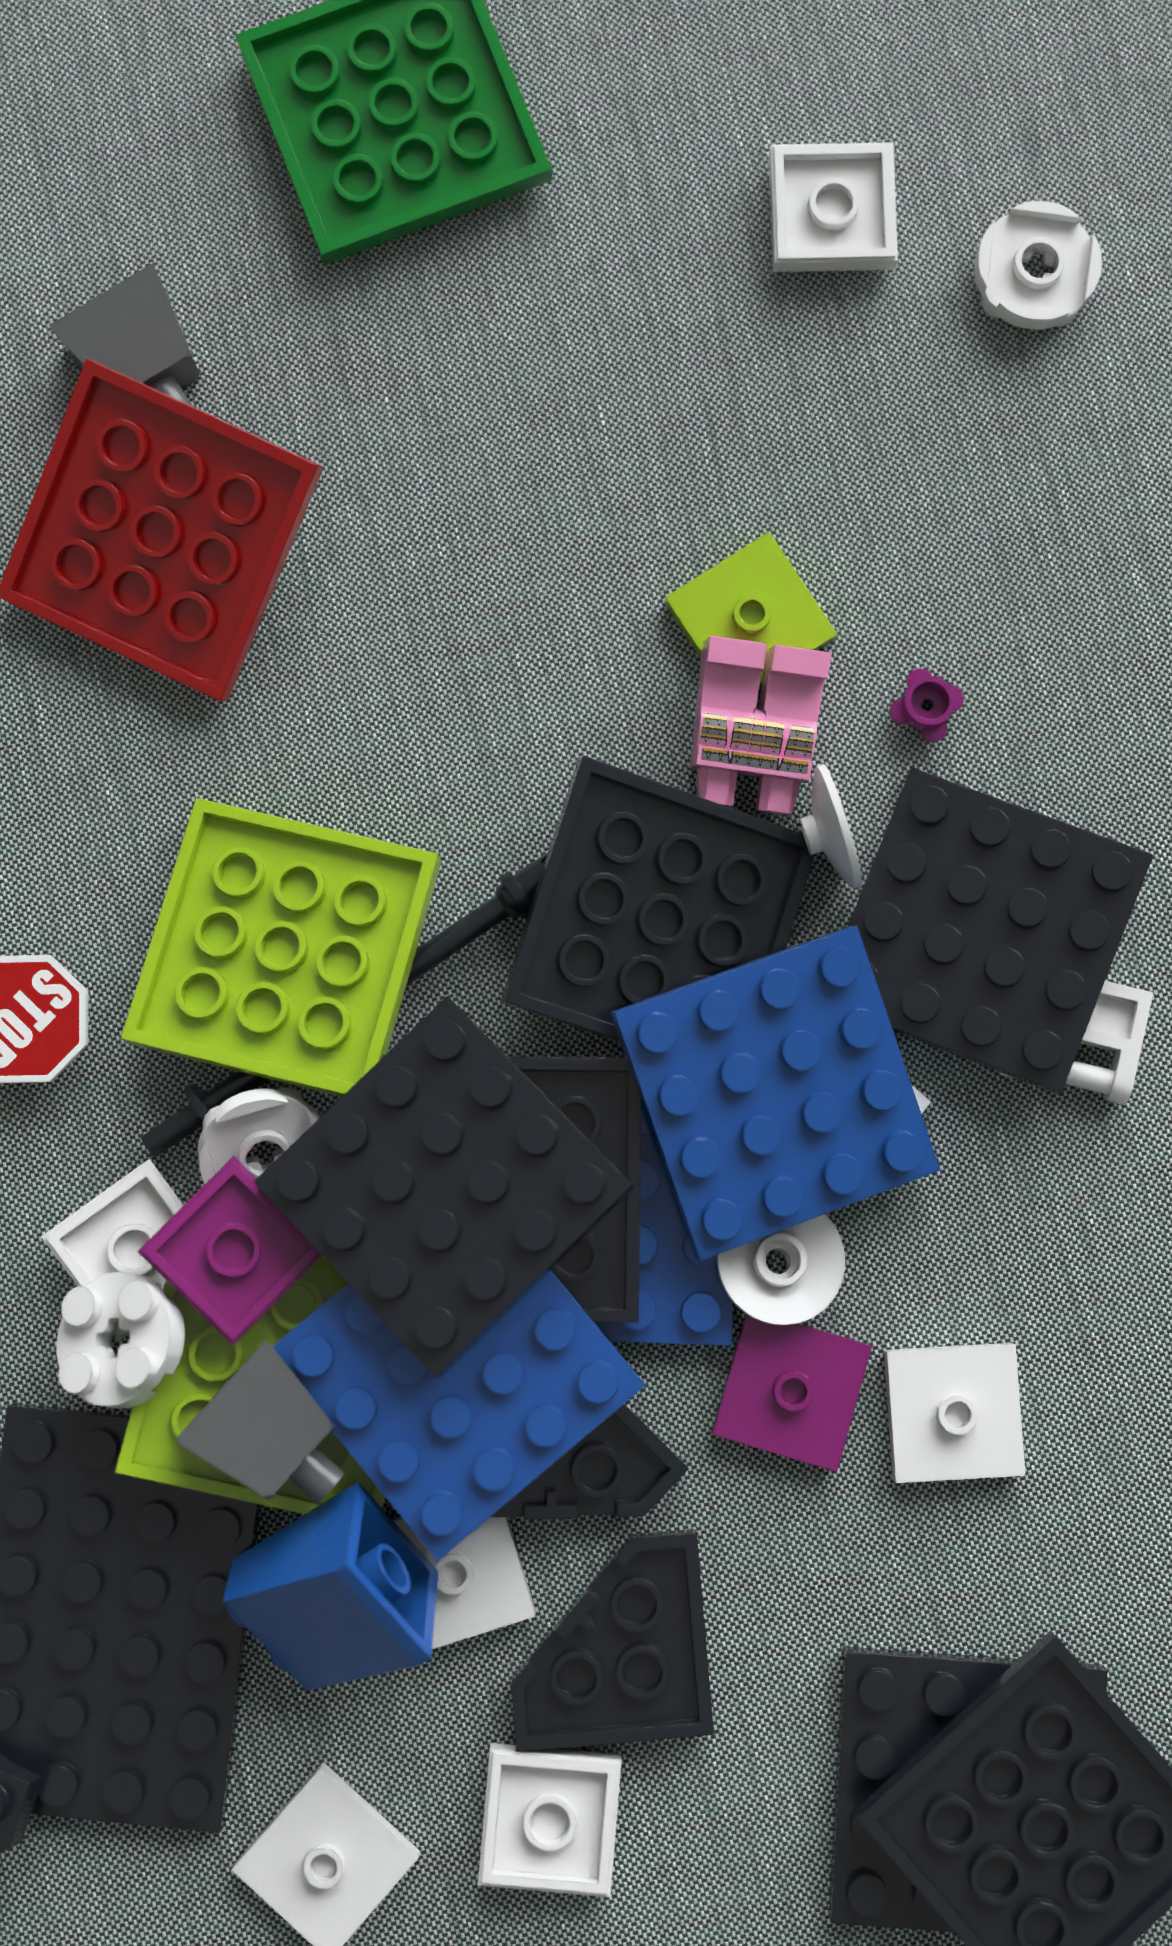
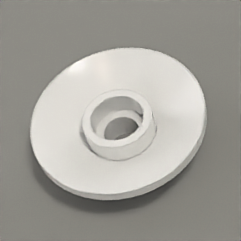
(829, 830)
(805, 1287)

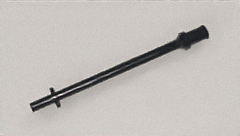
(511, 899)

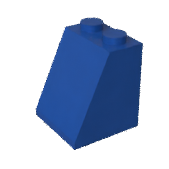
(337, 1594)

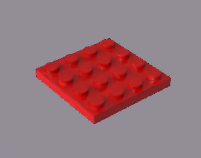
(158, 530)

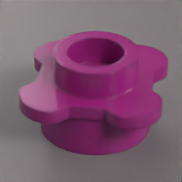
(944, 701)

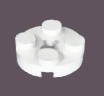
(1065, 245)
(251, 1118)
(86, 1333)

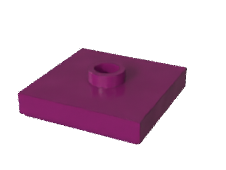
(230, 1251)
(792, 1391)

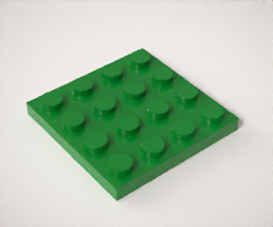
(392, 116)

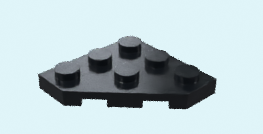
(611, 1471)
(623, 1656)

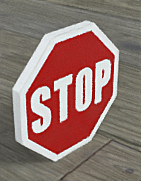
(39, 1018)

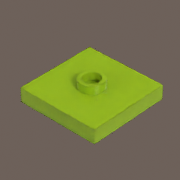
(751, 599)

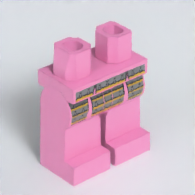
(752, 742)

